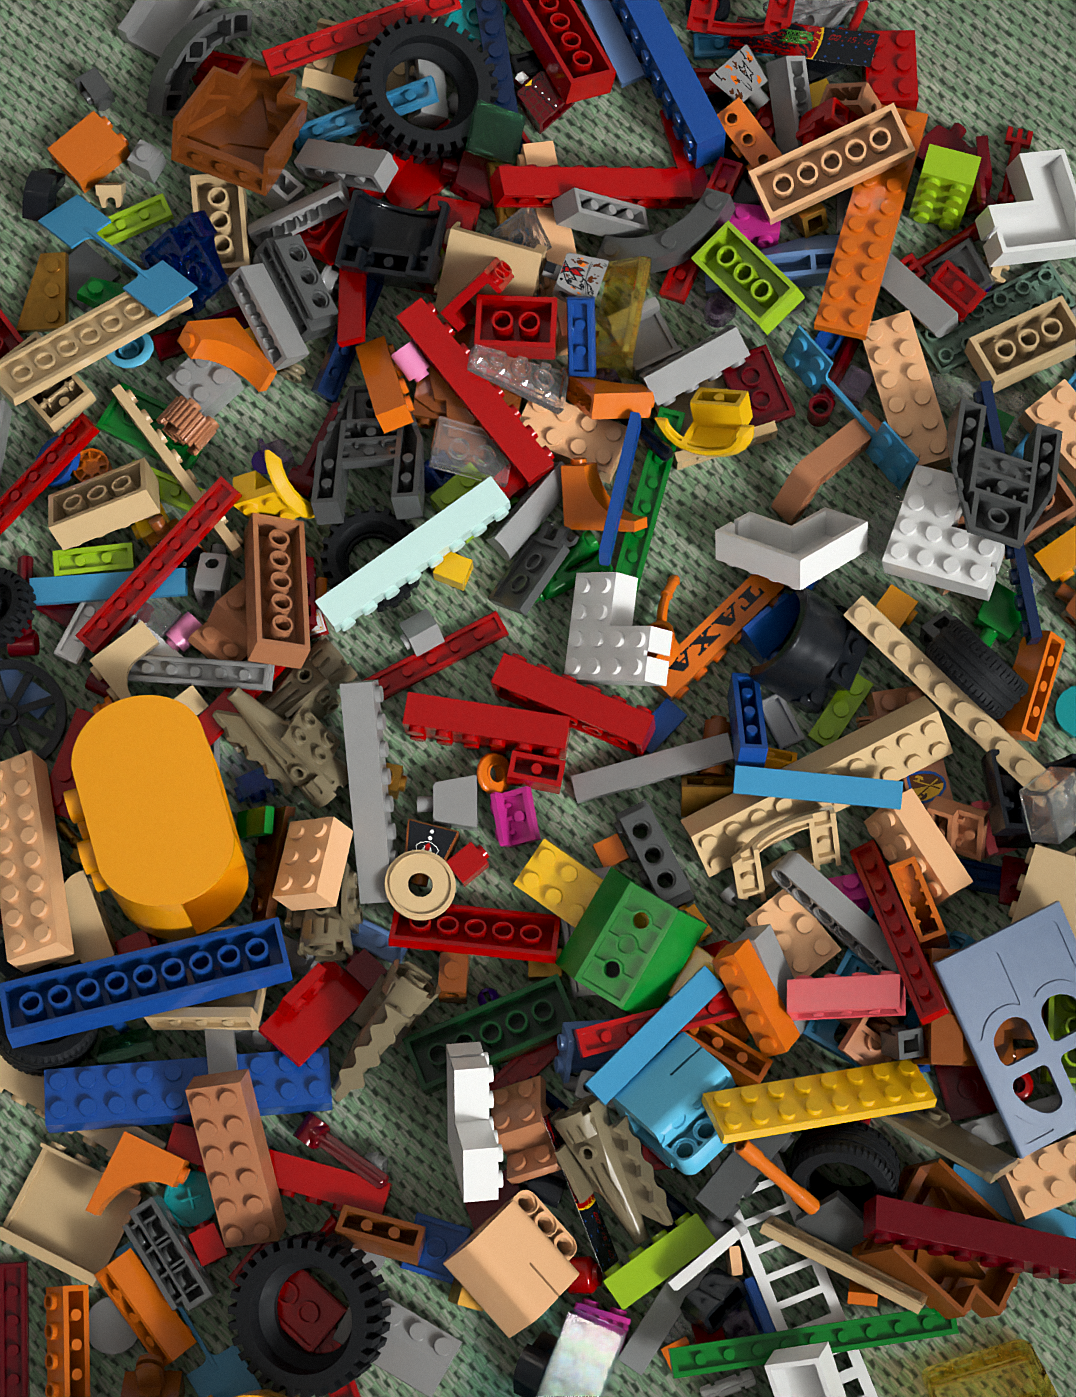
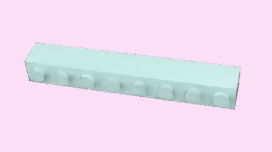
(414, 554)

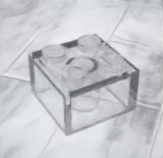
(1050, 805)

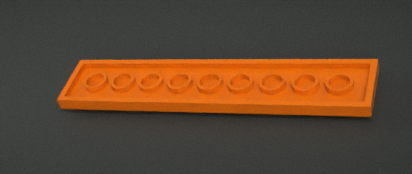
(867, 243)

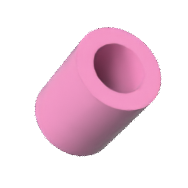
(411, 362)
(180, 632)

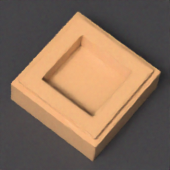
(734, 1261)

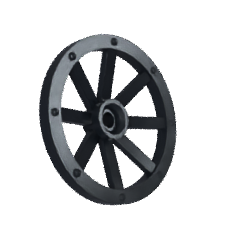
(17, 712)

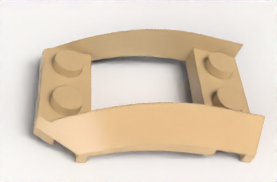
(320, 77)
(823, 849)

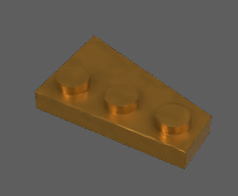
(48, 295)

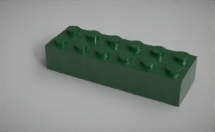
(503, 1027)

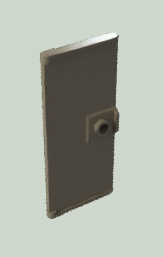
(937, 1131)

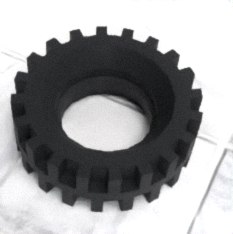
(355, 529)

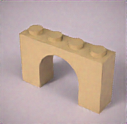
(119, 657)

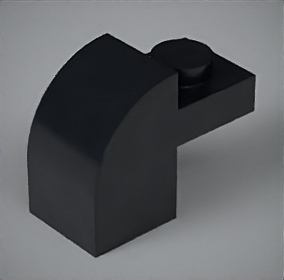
(41, 192)
(533, 1365)

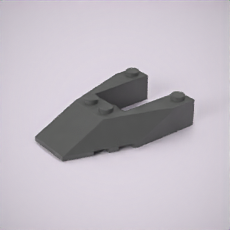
(359, 442)
(995, 490)

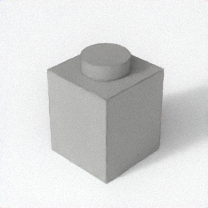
(147, 161)
(420, 633)

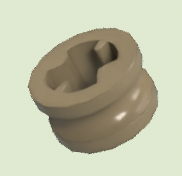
(293, 373)

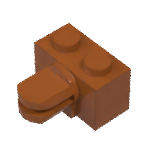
(151, 1379)

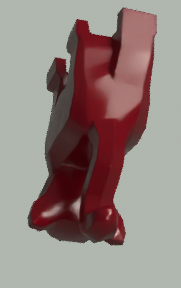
(980, 194)

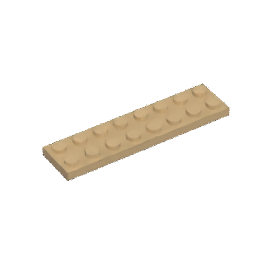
(79, 345)

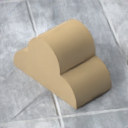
(60, 402)
(89, 922)

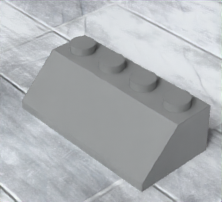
(413, 1350)

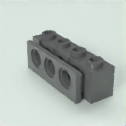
(295, 285)
(642, 817)
(175, 1252)

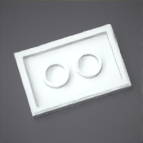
(708, 1256)

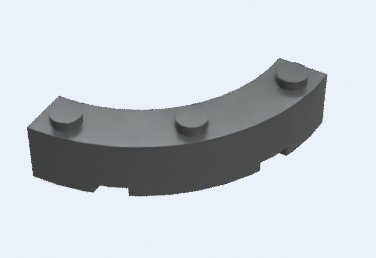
(188, 51)
(679, 241)

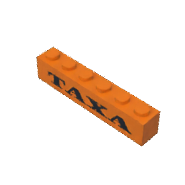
(717, 633)

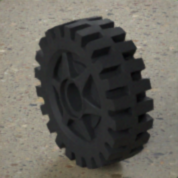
(15, 606)

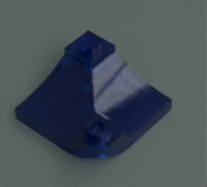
(193, 254)

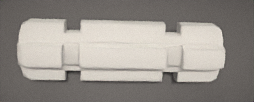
(729, 1385)

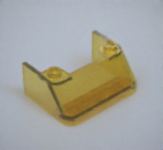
(621, 313)
(997, 1371)

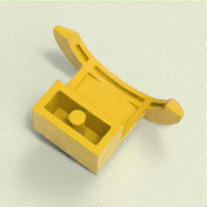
(718, 423)
(269, 498)

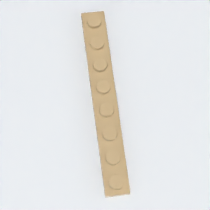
(172, 461)

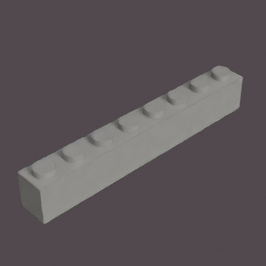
(368, 786)

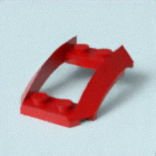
(703, 12)

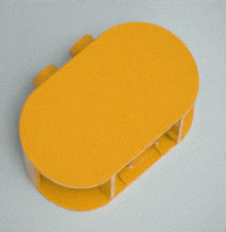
(156, 818)

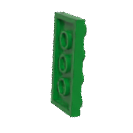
(119, 425)

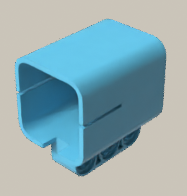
(667, 1104)

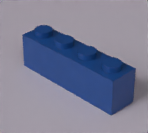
(747, 721)

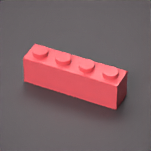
(846, 996)

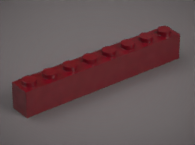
(970, 1238)

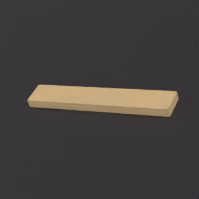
(844, 1264)

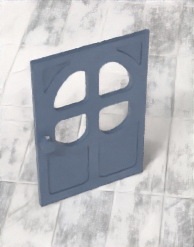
(1008, 978)

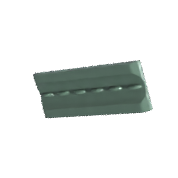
(995, 308)

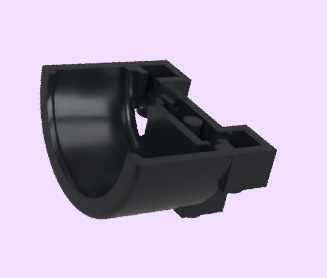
(392, 242)
(817, 657)
(1005, 804)

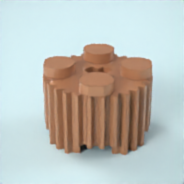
(187, 425)

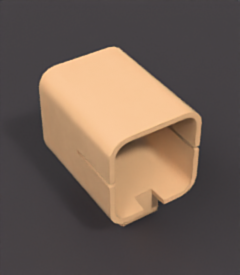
(515, 1264)

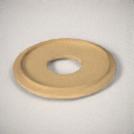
(407, 903)

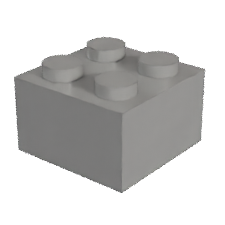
(205, 383)

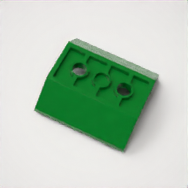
(646, 956)

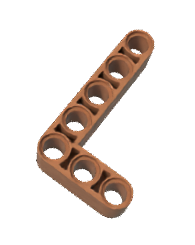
(821, 466)

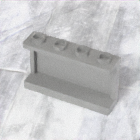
(154, 23)

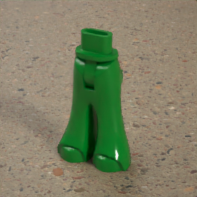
(562, 580)

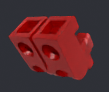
(824, 120)

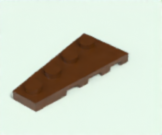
(268, 857)

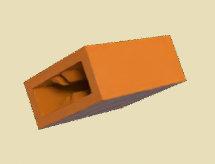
(89, 151)

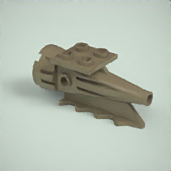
(310, 686)
(289, 751)
(327, 930)
(385, 1019)
(609, 1161)

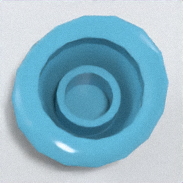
(134, 353)

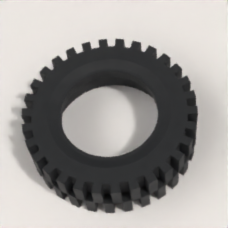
(430, 43)
(260, 1326)

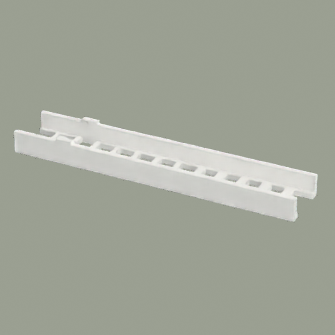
(825, 1286)

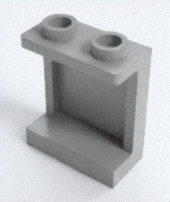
(654, 340)

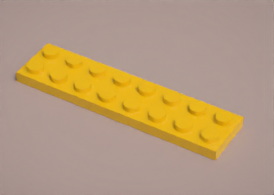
(568, 889)
(817, 1100)

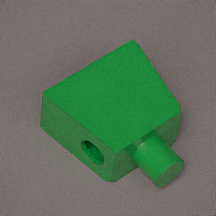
(998, 616)

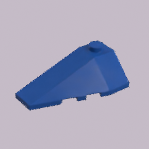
(771, 627)

